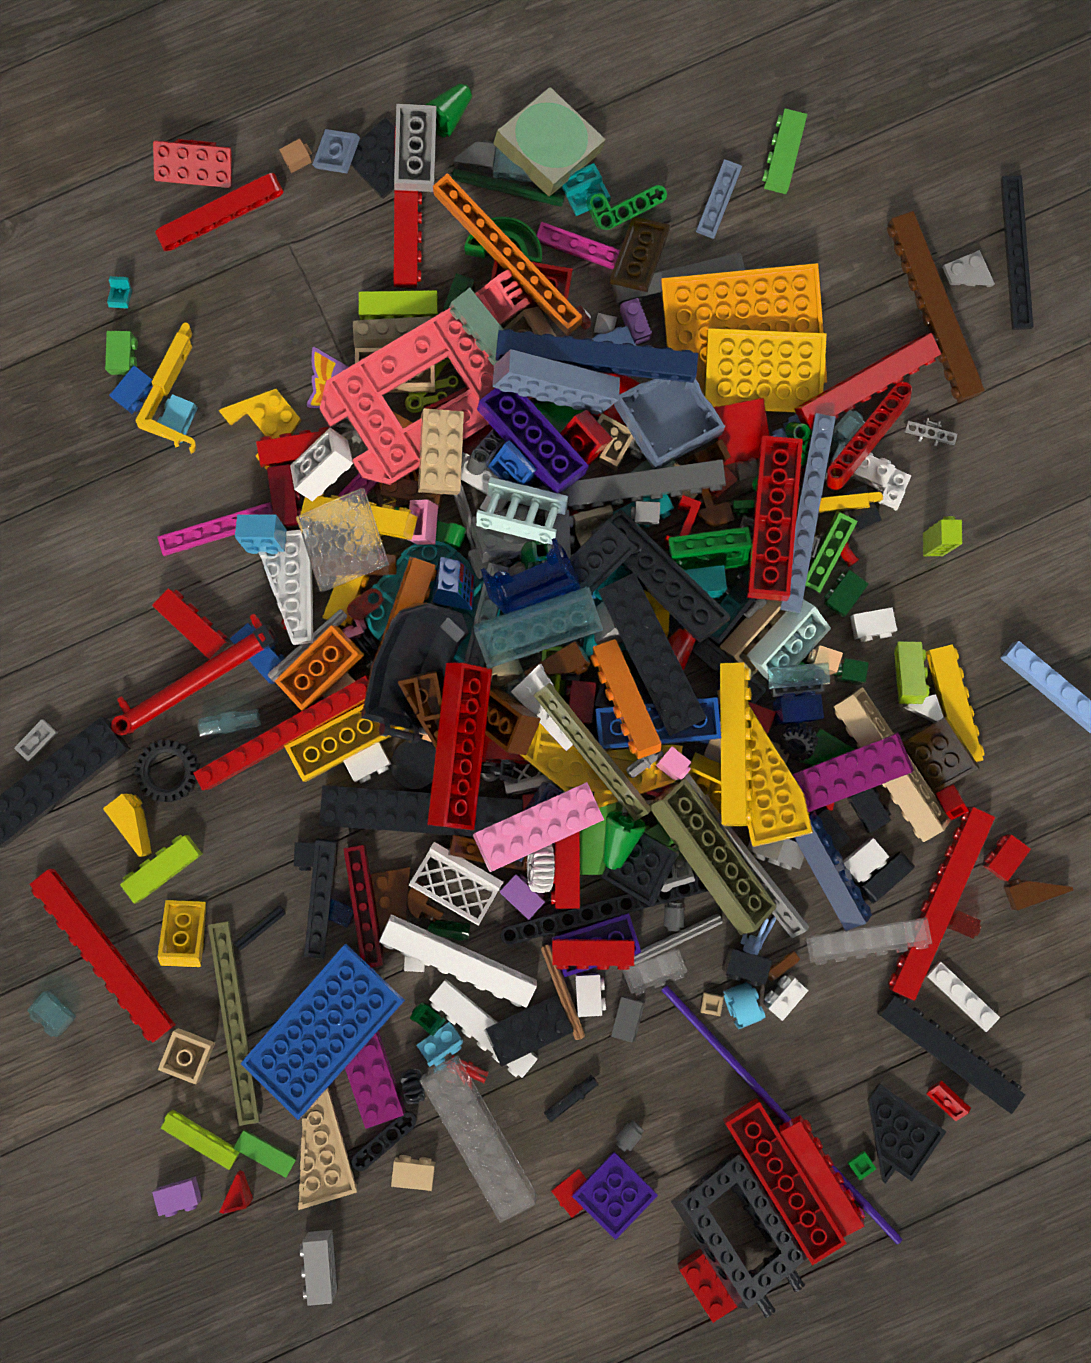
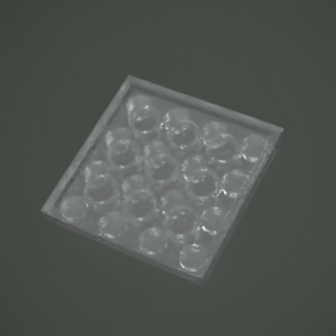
(342, 540)

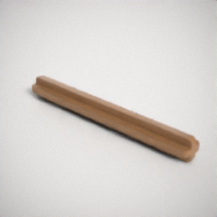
(563, 993)

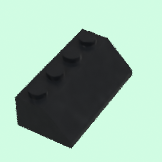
(734, 604)

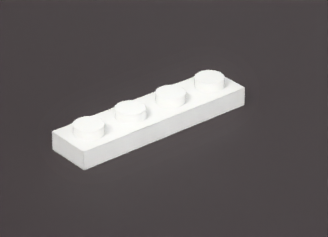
(962, 996)

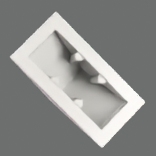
(929, 709)

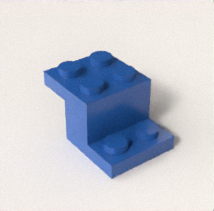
(513, 466)

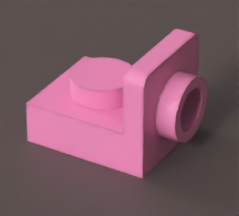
(356, 632)

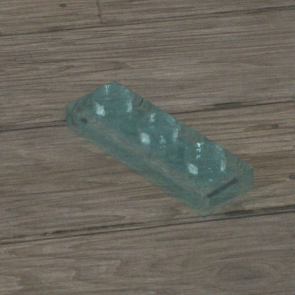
(798, 675)

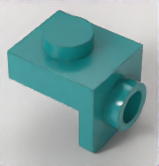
(119, 292)

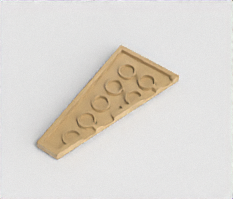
(324, 1159)

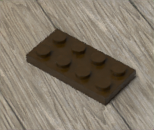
(639, 254)

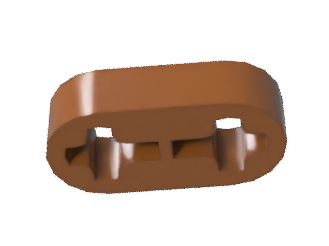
(783, 965)

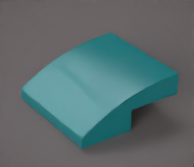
(581, 186)

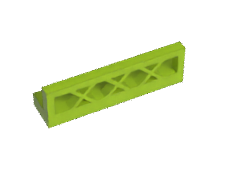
(200, 1139)

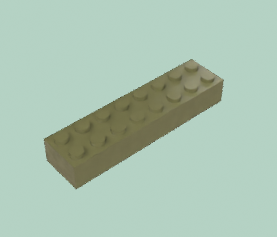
(712, 856)

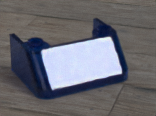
(533, 585)

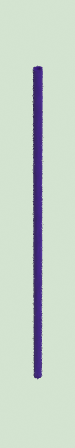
(771, 1103)

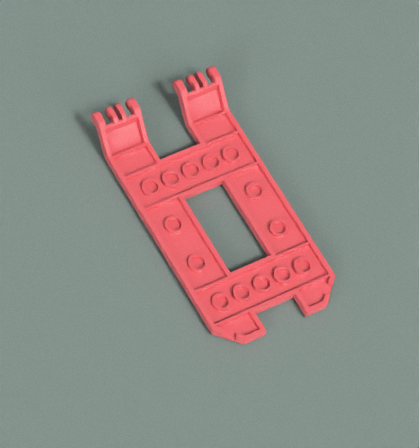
(361, 387)

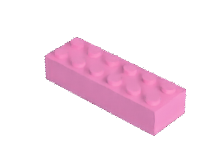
(538, 827)

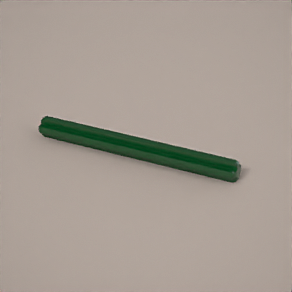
(507, 187)

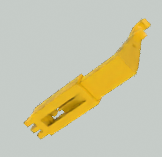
(162, 385)
(848, 502)

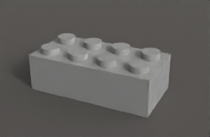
(415, 147)

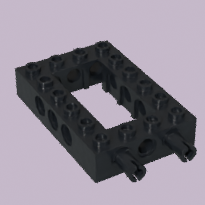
(742, 1285)

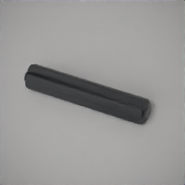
(259, 928)

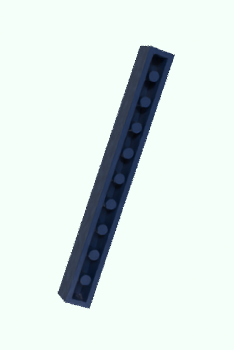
(603, 356)

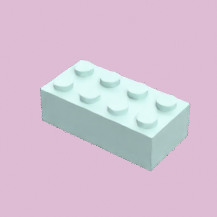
(789, 639)

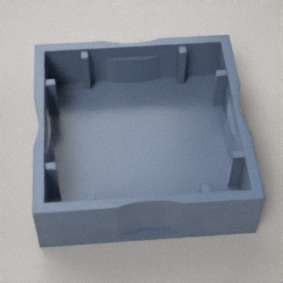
(668, 419)

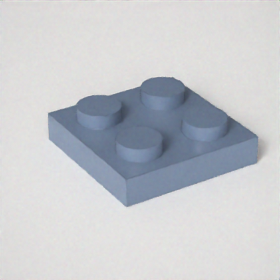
(336, 151)

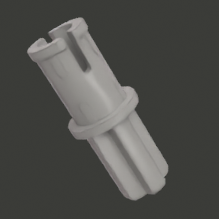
(643, 763)

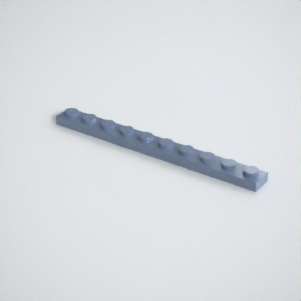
(809, 508)

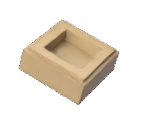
(711, 1004)

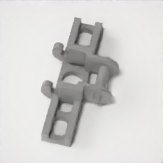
(925, 427)

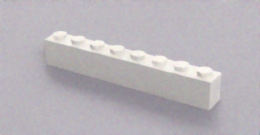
(458, 961)

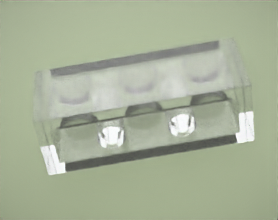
(655, 971)

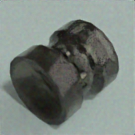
(746, 469)

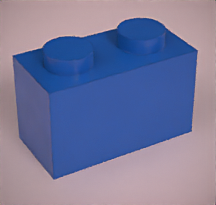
(132, 390)

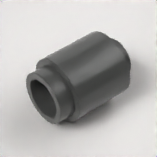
(674, 916)
(629, 1136)

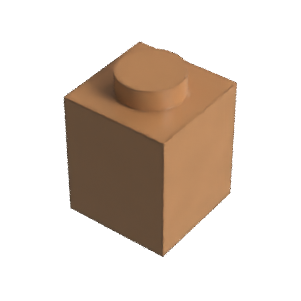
(296, 155)

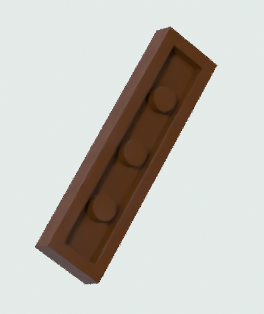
(468, 849)

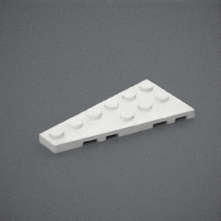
(292, 585)

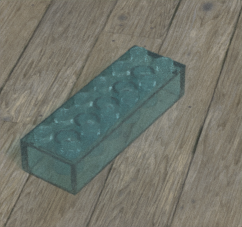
(538, 627)

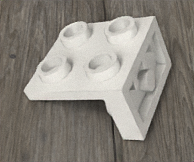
(785, 996)

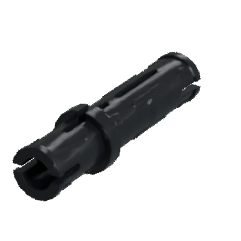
(578, 1092)

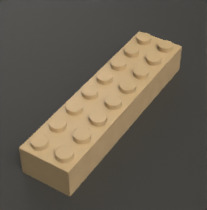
(909, 791)

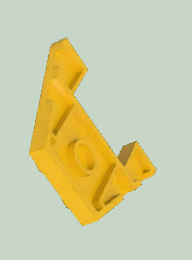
(267, 411)

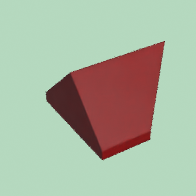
(238, 1196)

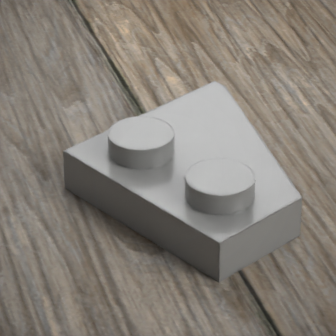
(969, 271)

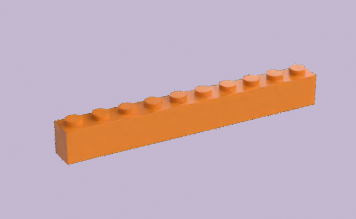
(507, 254)

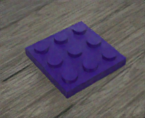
(614, 1195)

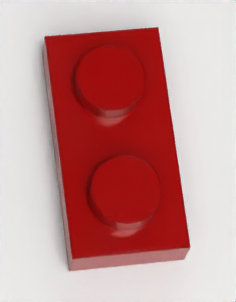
(948, 1100)

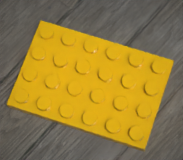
(764, 364)

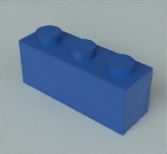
(264, 660)

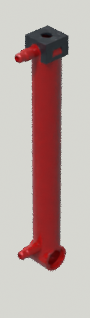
(261, 638)

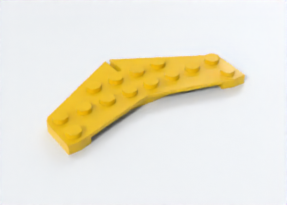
(571, 770)

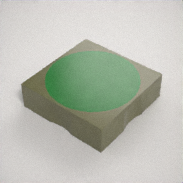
(549, 141)

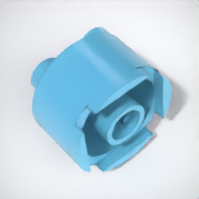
(743, 1005)

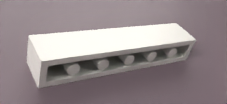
(473, 1022)

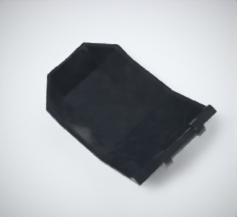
(416, 643)

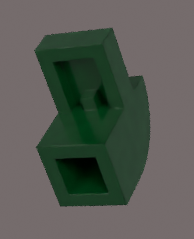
(534, 553)

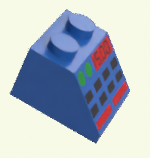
(453, 584)

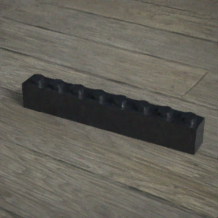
(951, 1054)

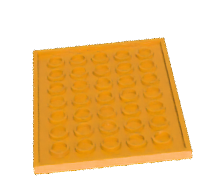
(740, 300)

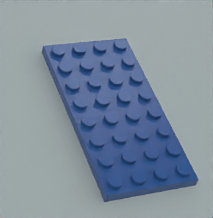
(322, 1031)

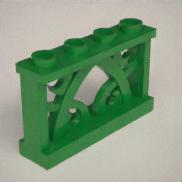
(711, 549)

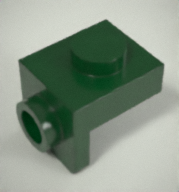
(427, 1018)

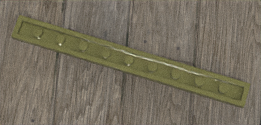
(233, 1022)

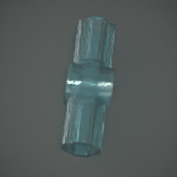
(229, 722)

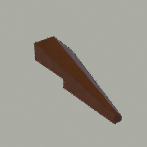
(425, 699)

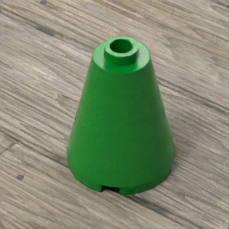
(450, 108)
(620, 838)

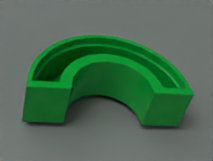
(517, 232)

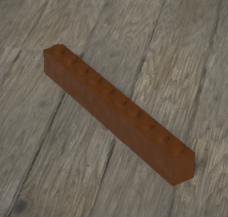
(935, 307)

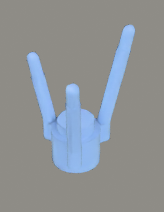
(754, 944)

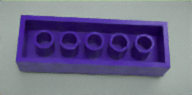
(535, 437)

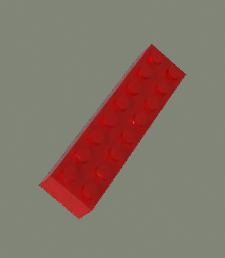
(775, 518)
(460, 746)
(784, 1181)

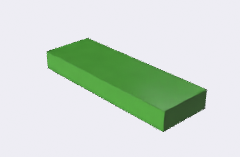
(265, 1153)

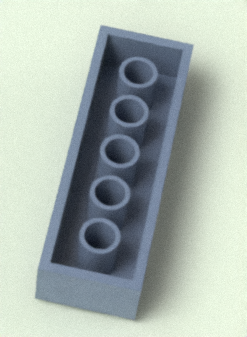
(555, 382)

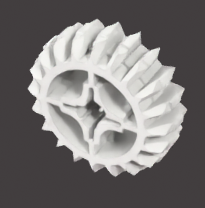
(541, 869)

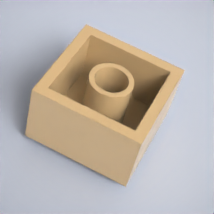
(186, 1056)

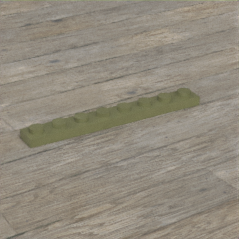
(592, 751)

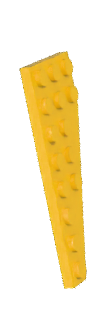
(777, 798)

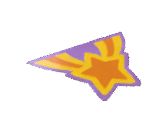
(324, 369)

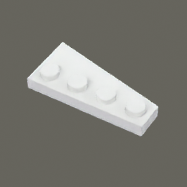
(524, 693)

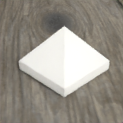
(604, 323)

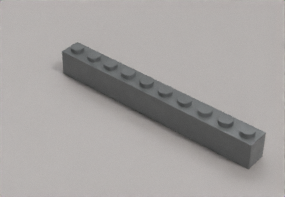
(644, 484)

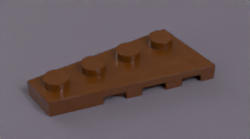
(391, 896)

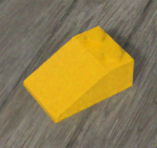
(131, 821)
(182, 933)

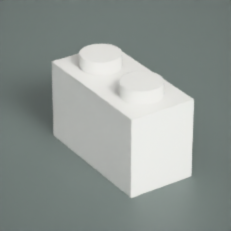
(873, 624)
(367, 762)
(865, 860)
(589, 994)

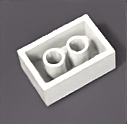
(321, 464)

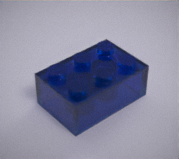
(799, 709)

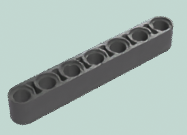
(718, 265)

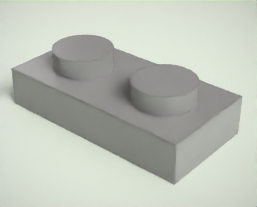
(36, 740)

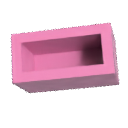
(426, 521)
(674, 764)

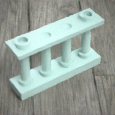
(527, 496)

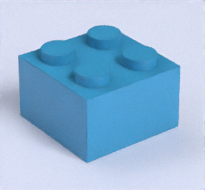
(260, 533)

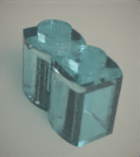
(51, 1014)

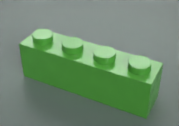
(785, 151)
(829, 550)

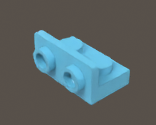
(442, 1043)

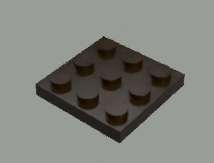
(940, 755)

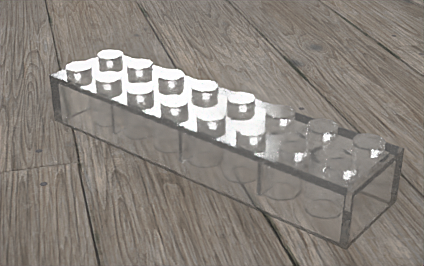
(478, 1139)

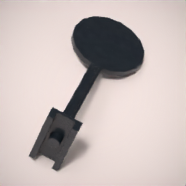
(415, 763)

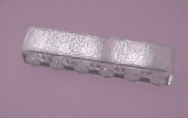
(868, 940)

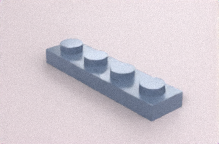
(719, 199)

